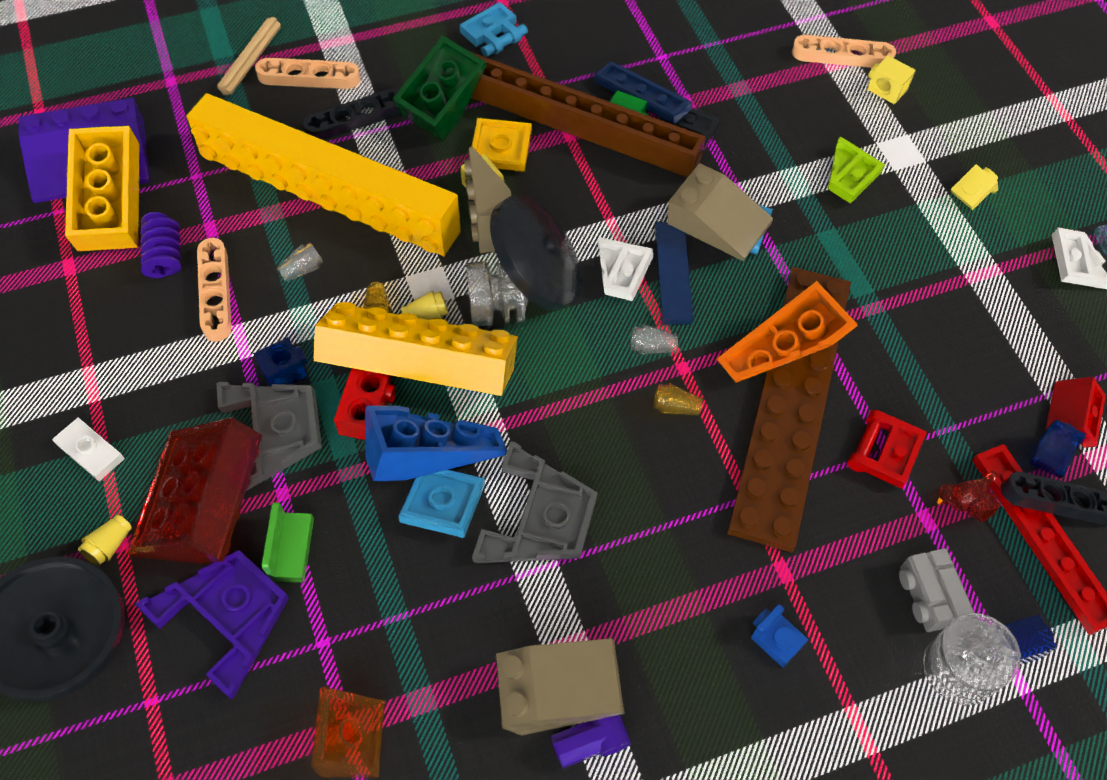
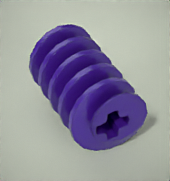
(160, 245)

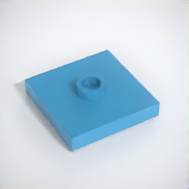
(443, 502)

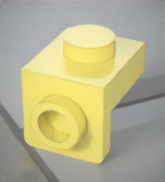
(975, 186)

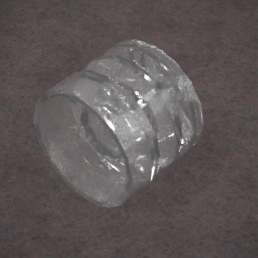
(492, 294)
(971, 659)

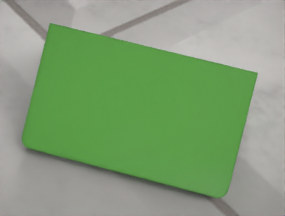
(287, 545)

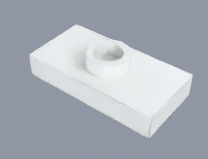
(88, 449)

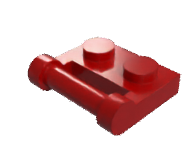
(897, 453)

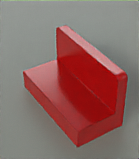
(1080, 405)

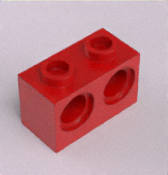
(355, 400)

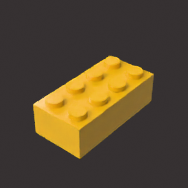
(102, 188)

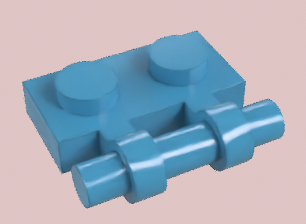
(490, 23)

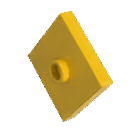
(503, 142)

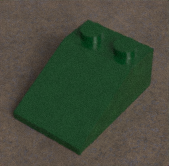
(440, 88)

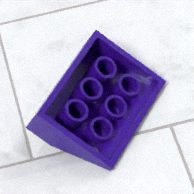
(46, 138)

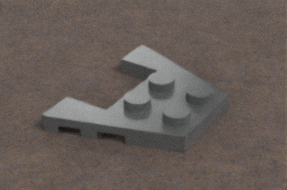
(284, 418)
(553, 519)

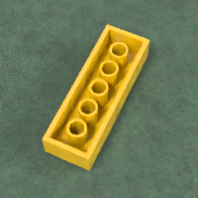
(415, 348)

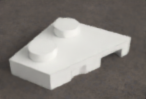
(1078, 259)
(623, 267)

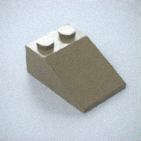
(718, 212)
(558, 685)

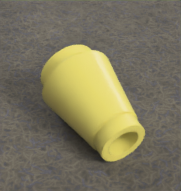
(428, 306)
(104, 541)

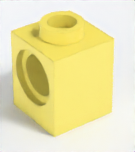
(890, 79)

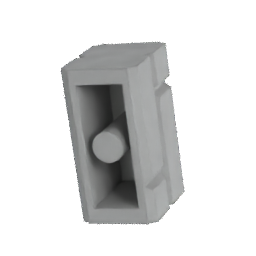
(934, 589)

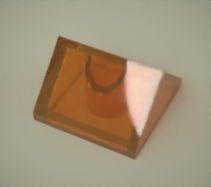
(347, 735)

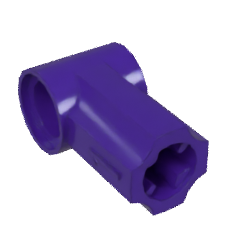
(590, 739)

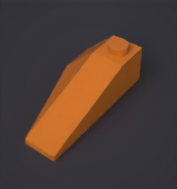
(796, 330)

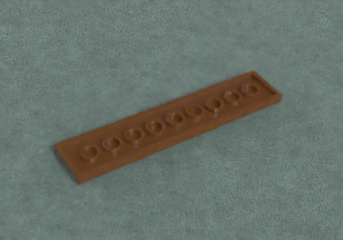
(785, 436)

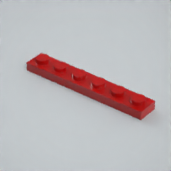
(1050, 546)

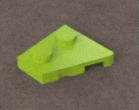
(852, 170)

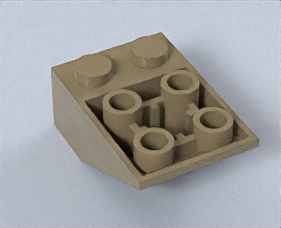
(486, 191)

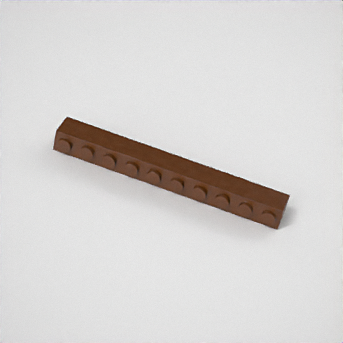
(590, 118)

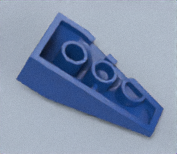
(414, 445)

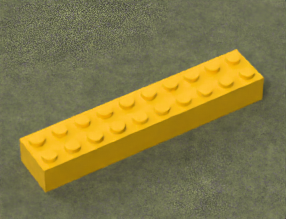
(326, 174)

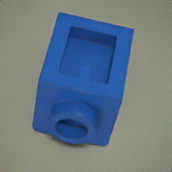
(777, 636)

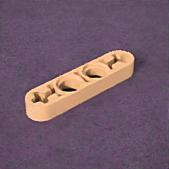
(843, 50)
(308, 70)
(209, 289)

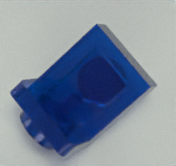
(1057, 448)

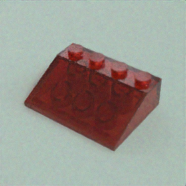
(197, 493)

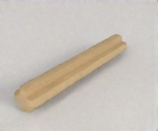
(249, 56)

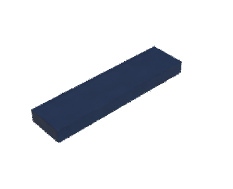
(659, 99)
(673, 275)

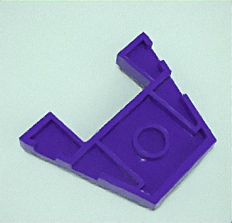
(236, 602)

